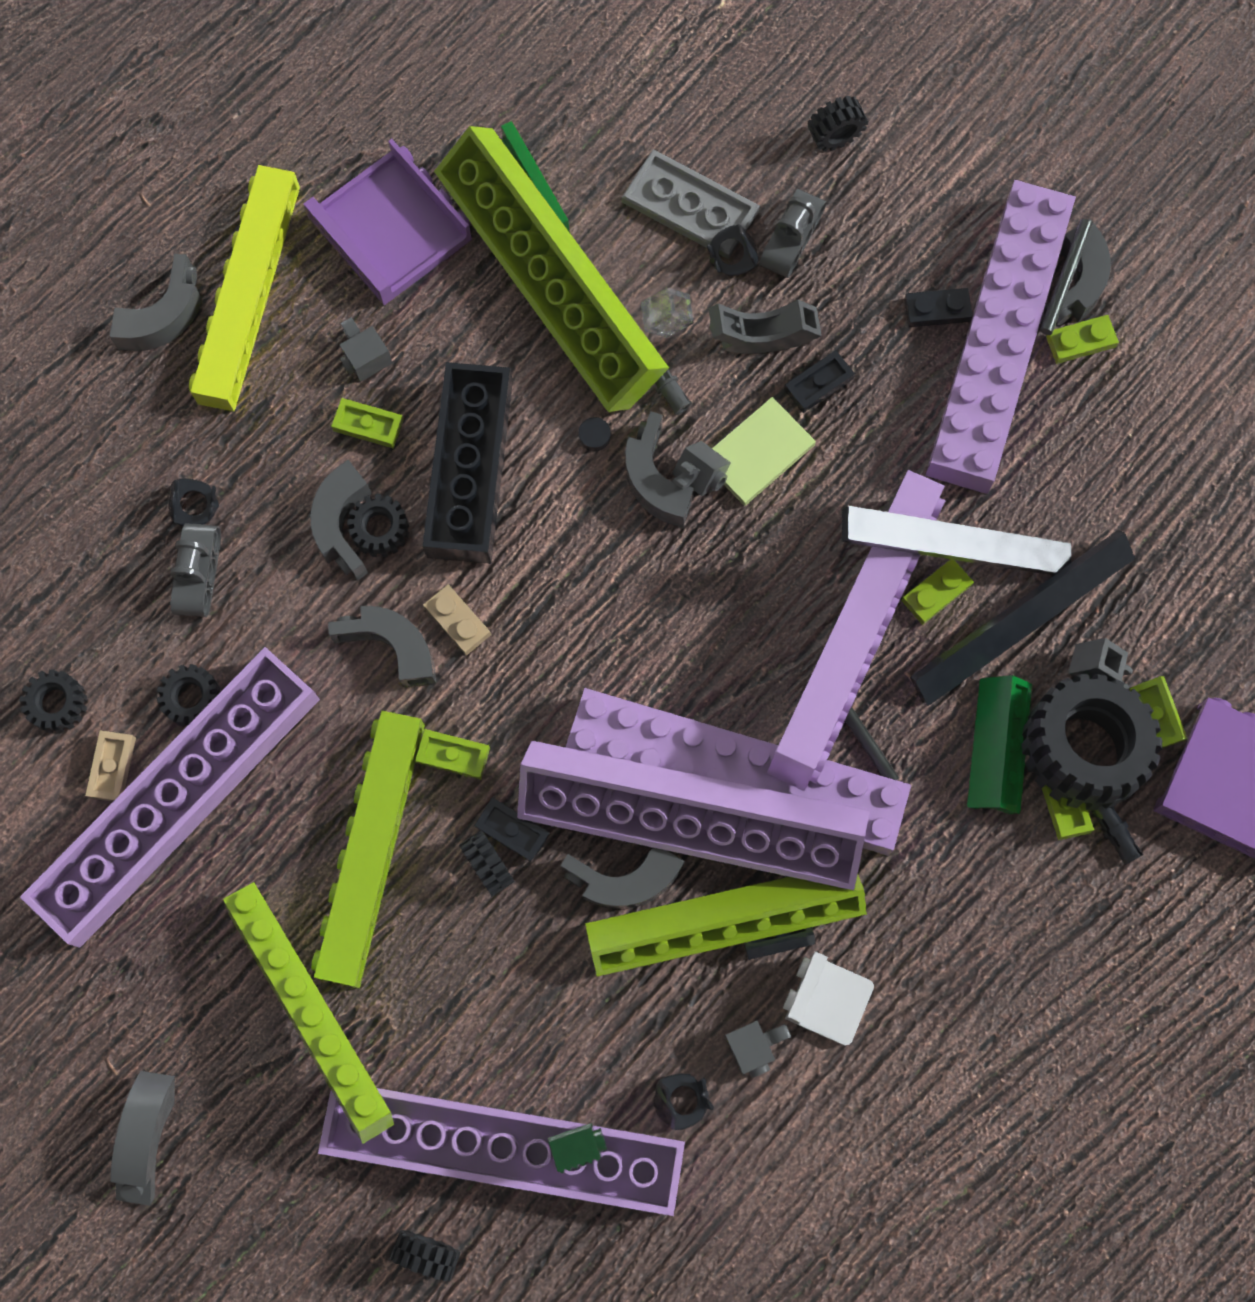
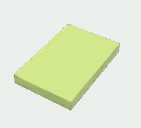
(762, 450)

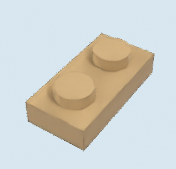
(457, 619)
(110, 765)

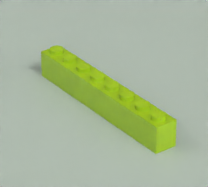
(369, 850)
(718, 921)
(309, 1013)

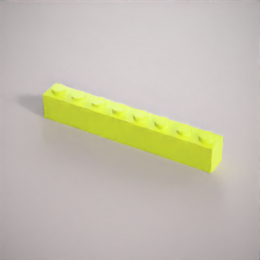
(244, 288)

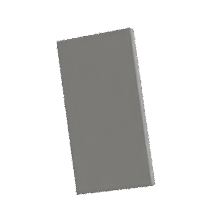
(688, 201)

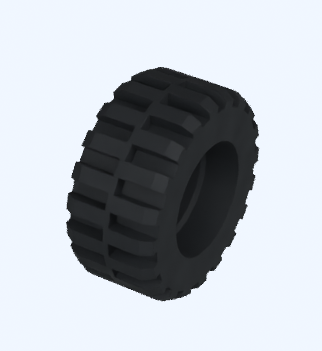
(1113, 709)

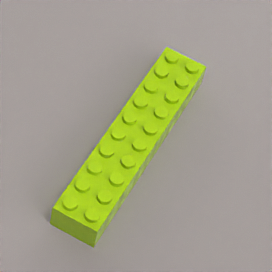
(550, 269)

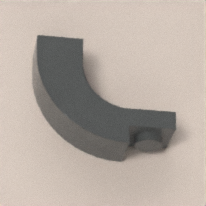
(1090, 276)
(164, 320)
(765, 331)
(649, 487)
(328, 513)
(384, 625)
(627, 891)
(139, 1137)

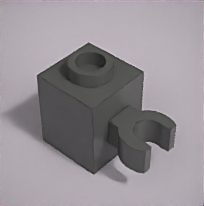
(363, 351)
(701, 469)
(1100, 658)
(752, 1047)

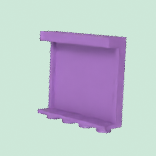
(391, 223)
(1216, 778)

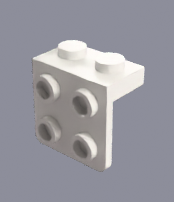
(828, 999)

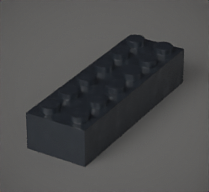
(468, 463)

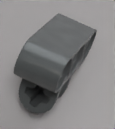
(792, 233)
(195, 570)

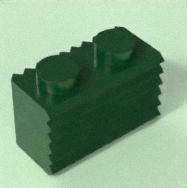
(577, 1147)

